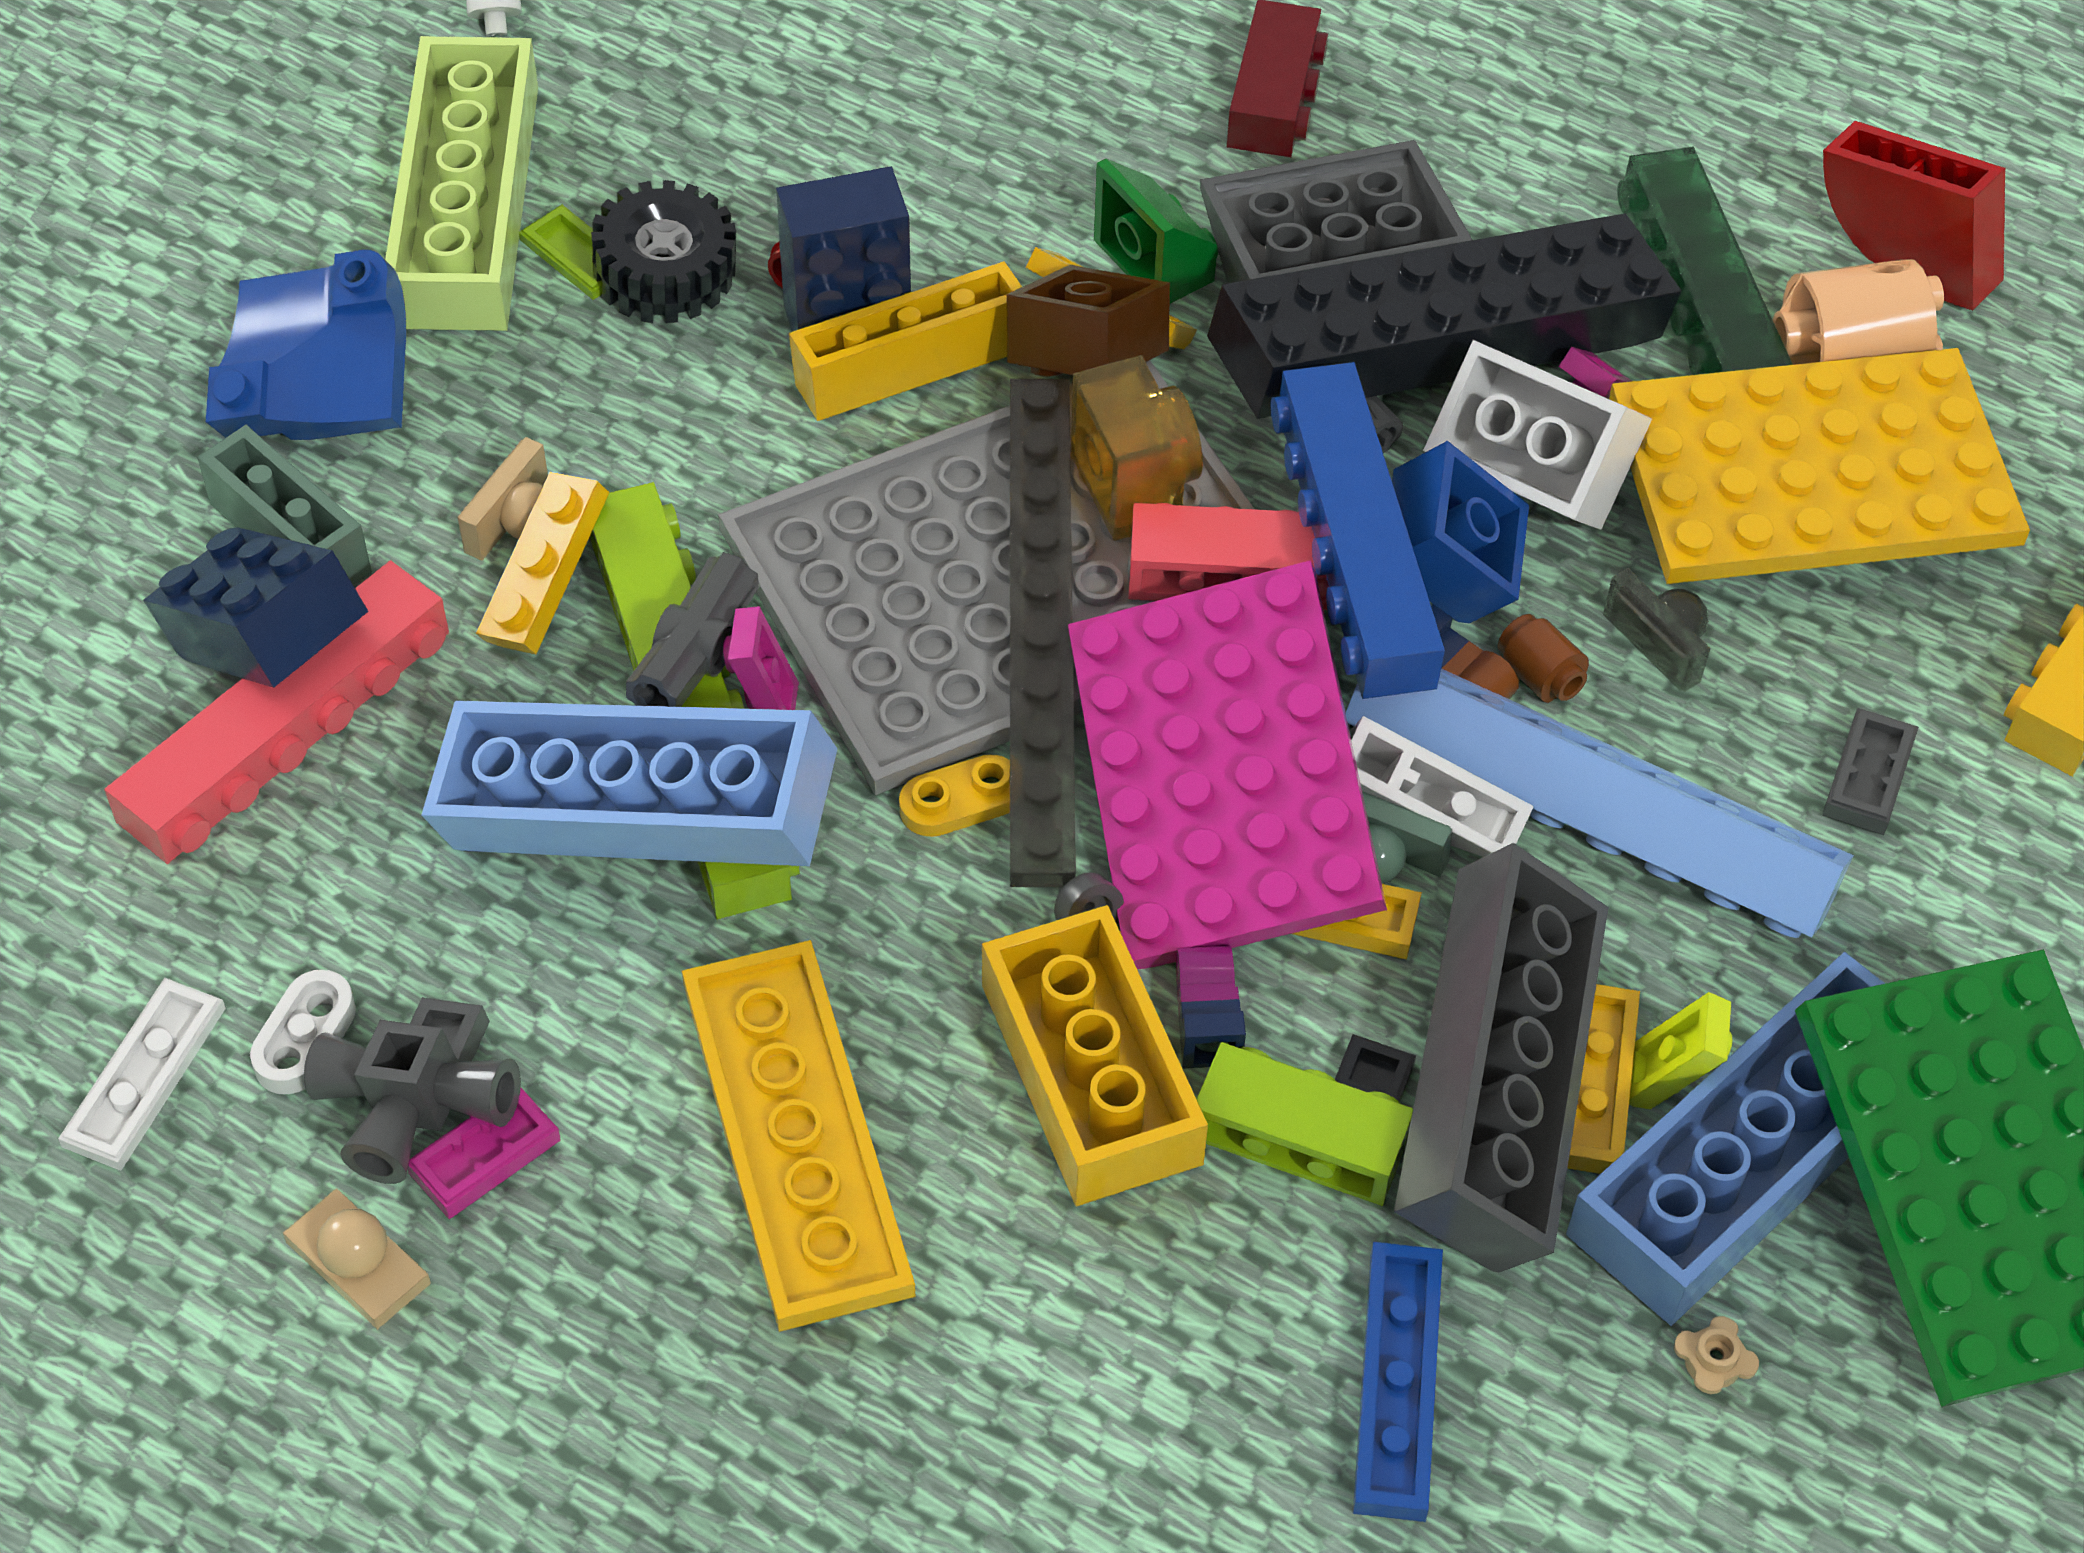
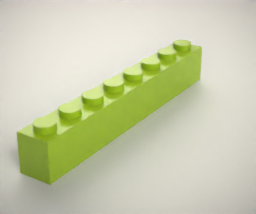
(642, 578)

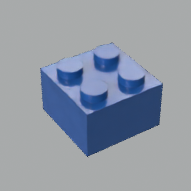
(1462, 532)

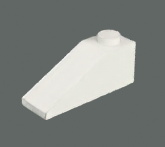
(1418, 780)

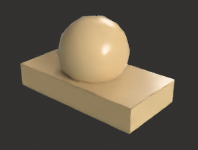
(504, 500)
(357, 1258)

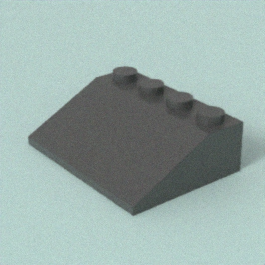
(1329, 211)

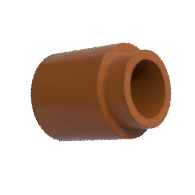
(1544, 658)

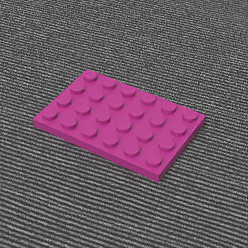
(1225, 766)

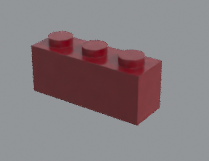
(1277, 79)

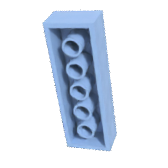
(632, 782)

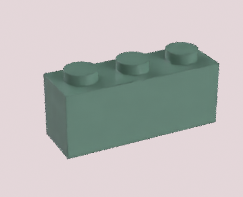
(272, 497)

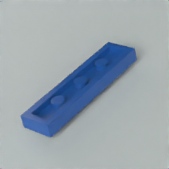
(1398, 1382)

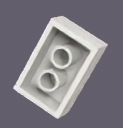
(1540, 434)

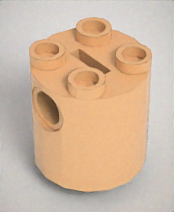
(1860, 312)

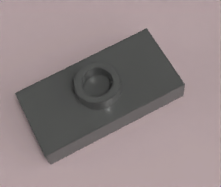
(1870, 771)

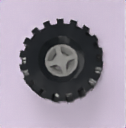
(663, 251)

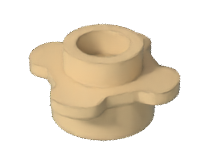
(1713, 1374)

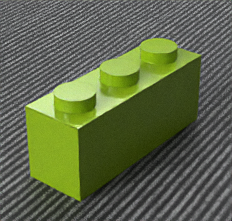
(1304, 1122)

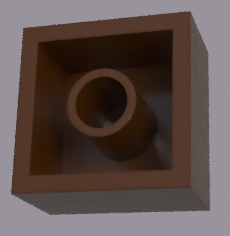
(1086, 320)

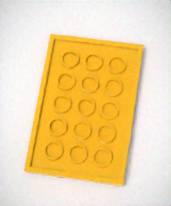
(1819, 466)

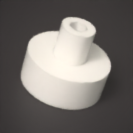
(494, 13)

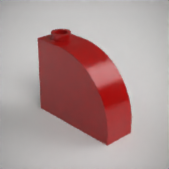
(1920, 205)

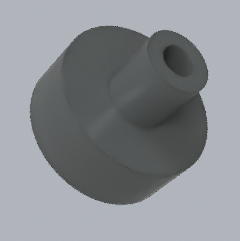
(1087, 893)

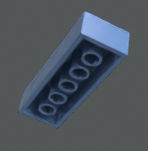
(1719, 1164)

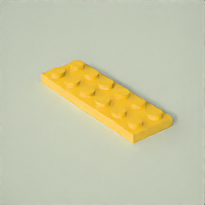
(797, 1136)

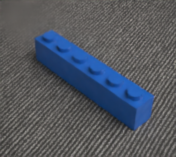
(1357, 532)

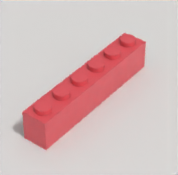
(261, 730)

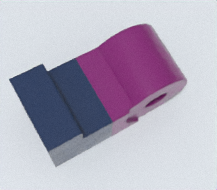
(1207, 1003)

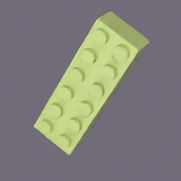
(463, 181)

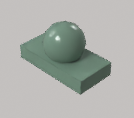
(1406, 838)

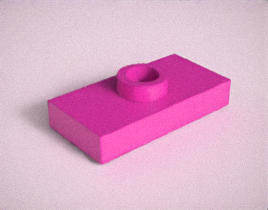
(481, 1156)

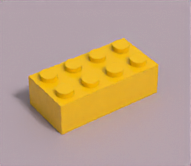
(1093, 1055)

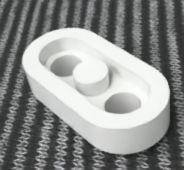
(293, 1028)

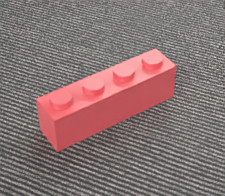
(1201, 547)

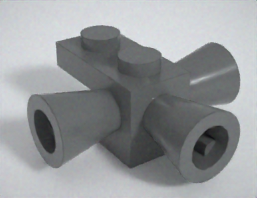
(412, 1082)

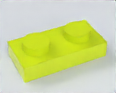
(1680, 1051)

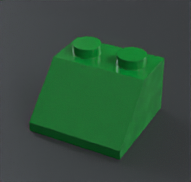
(1150, 231)

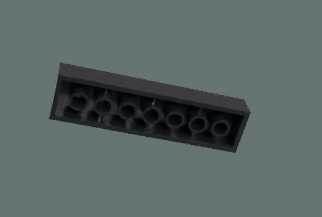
(1418, 311)

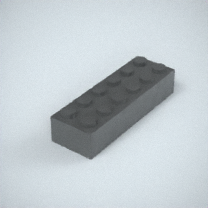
(1503, 1061)

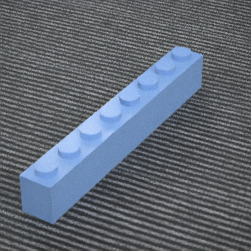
(1621, 801)

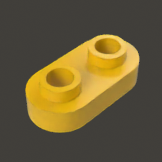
(962, 796)

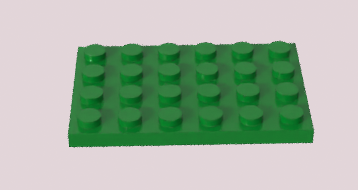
(1971, 1161)

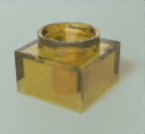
(1131, 440)

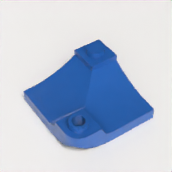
(314, 353)

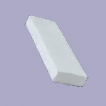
(142, 1074)

